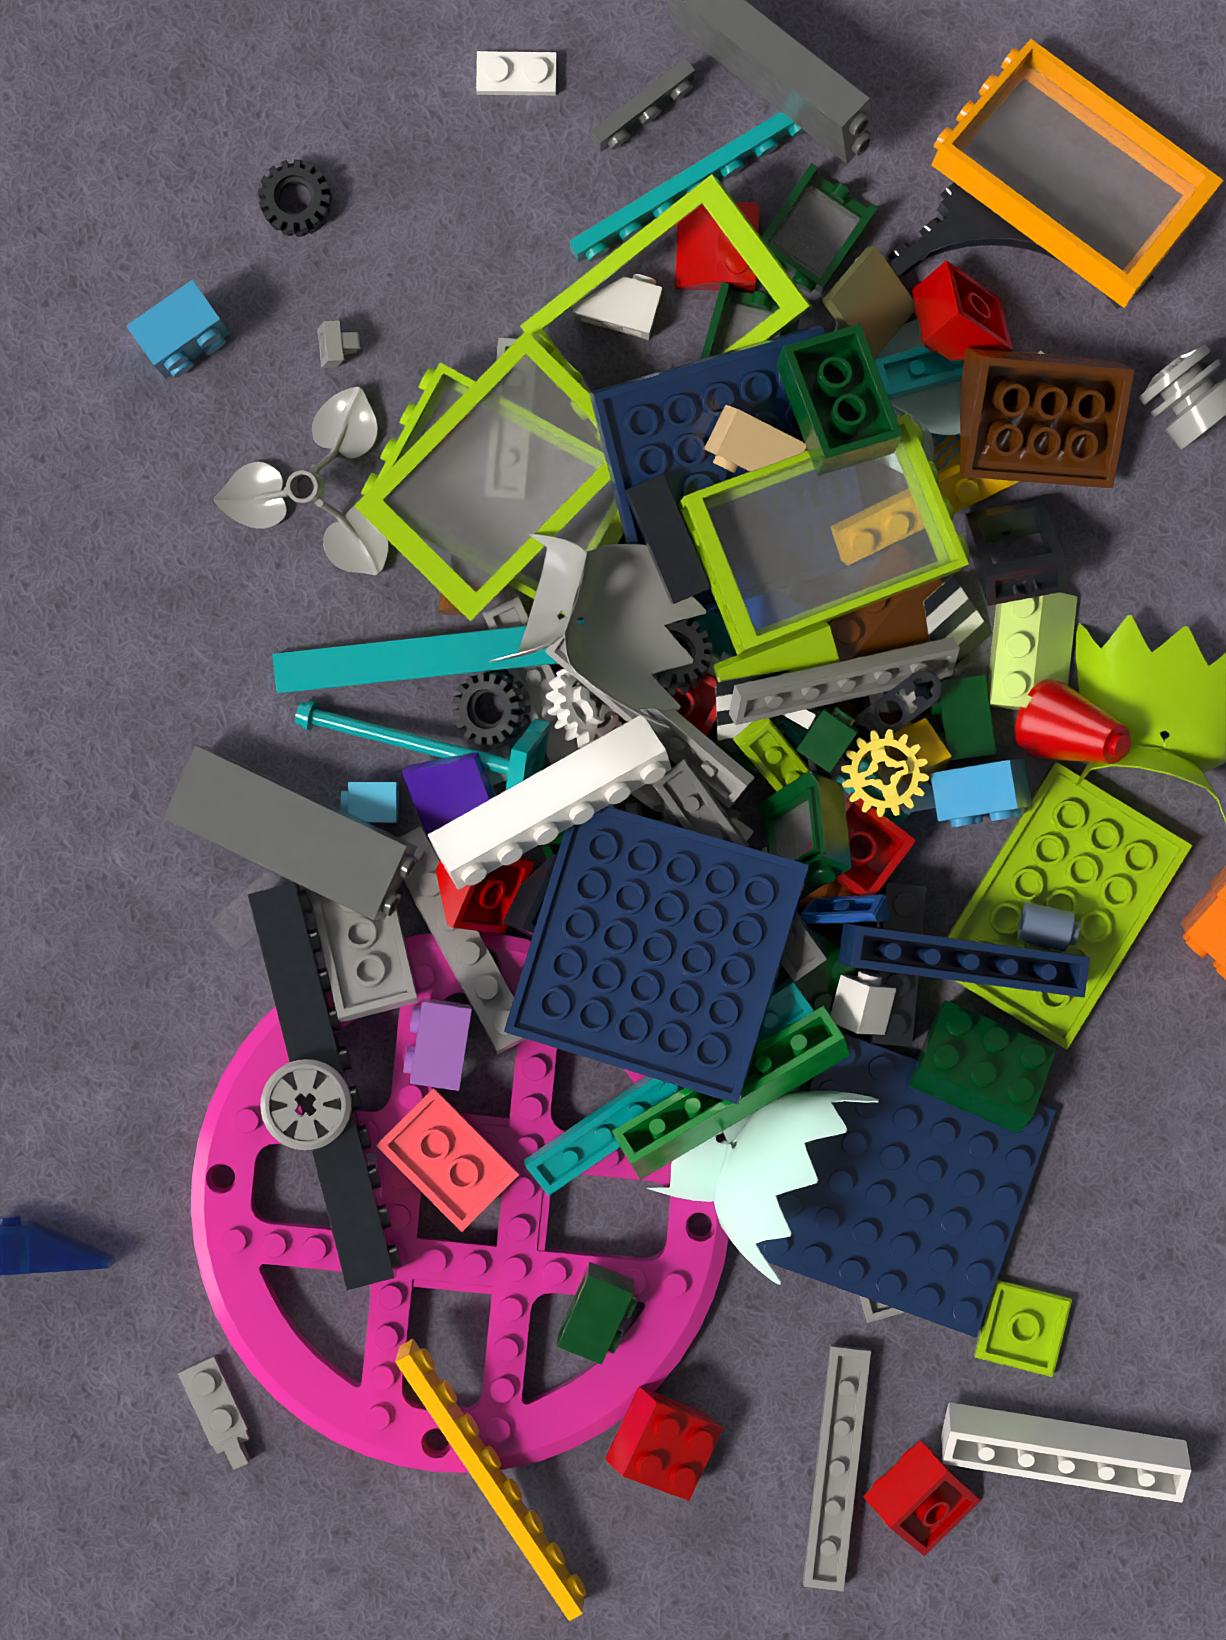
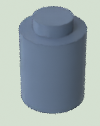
(1047, 927)

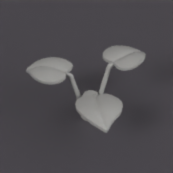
(256, 493)

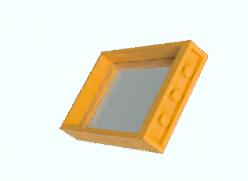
(1075, 171)

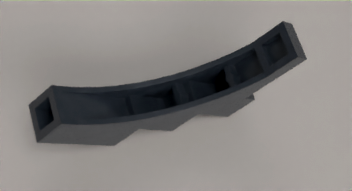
(964, 225)

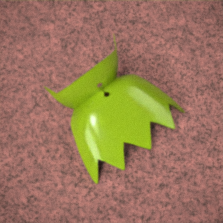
(1156, 694)

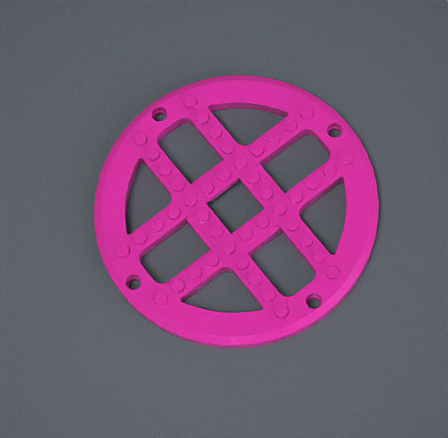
(377, 1413)

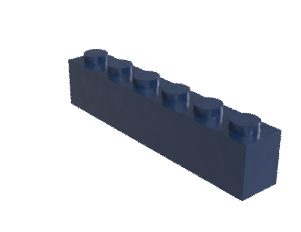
(963, 960)

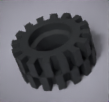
(291, 174)
(698, 649)
(470, 713)

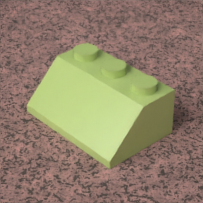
(1029, 646)

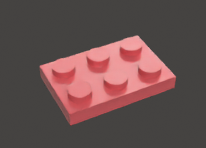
(447, 1159)

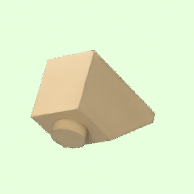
(748, 442)

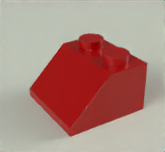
(707, 255)
(959, 314)
(874, 849)
(485, 903)
(921, 1498)

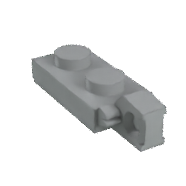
(217, 1409)

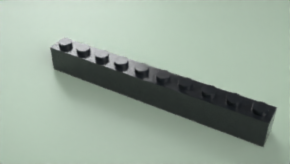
(310, 1034)

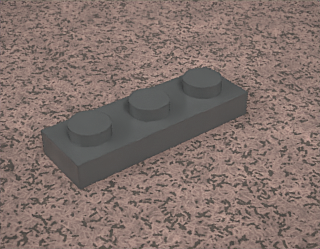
(643, 106)

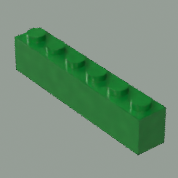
(694, 1117)

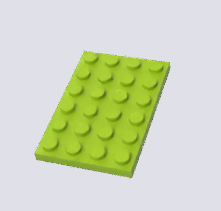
(1078, 856)

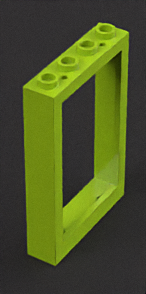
(737, 229)

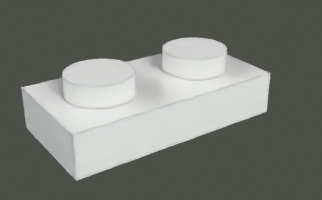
(516, 73)

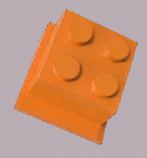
(1207, 924)

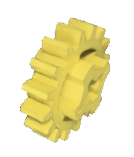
(880, 754)

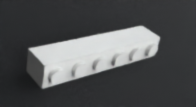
(550, 802)
(1065, 1452)

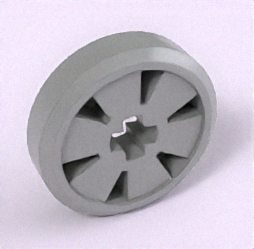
(280, 1105)

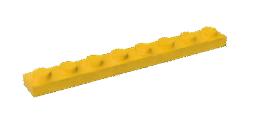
(485, 1469)

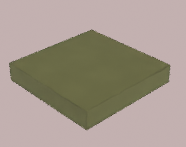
(871, 297)

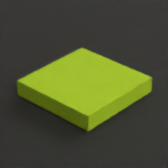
(1023, 1328)

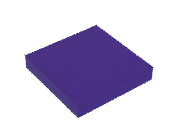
(447, 788)

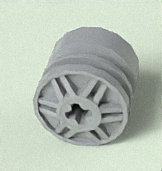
(1189, 394)

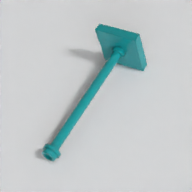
(525, 759)

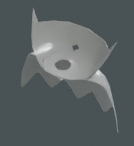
(623, 619)

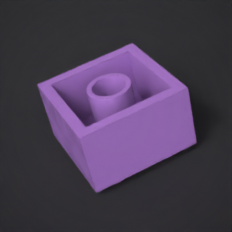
(439, 1043)

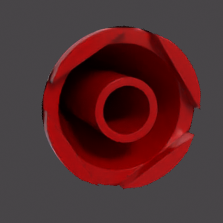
(1069, 727)

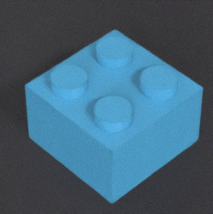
(179, 330)
(981, 789)

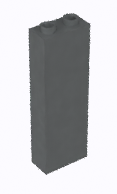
(779, 71)
(291, 833)

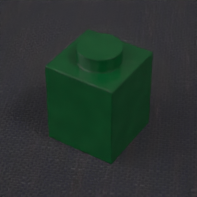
(829, 737)

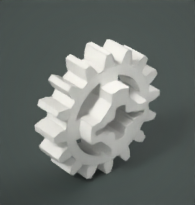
(580, 710)

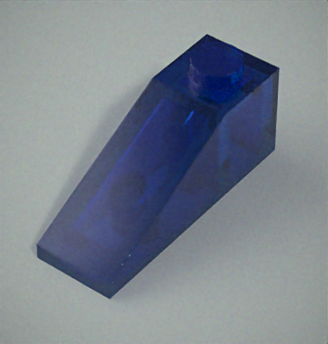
(35, 1248)

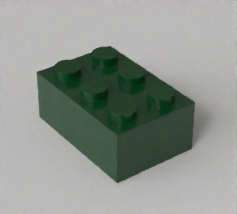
(839, 399)
(982, 1067)

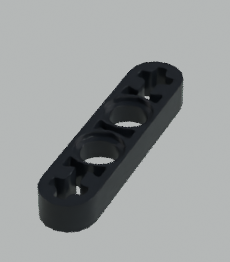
(872, 720)

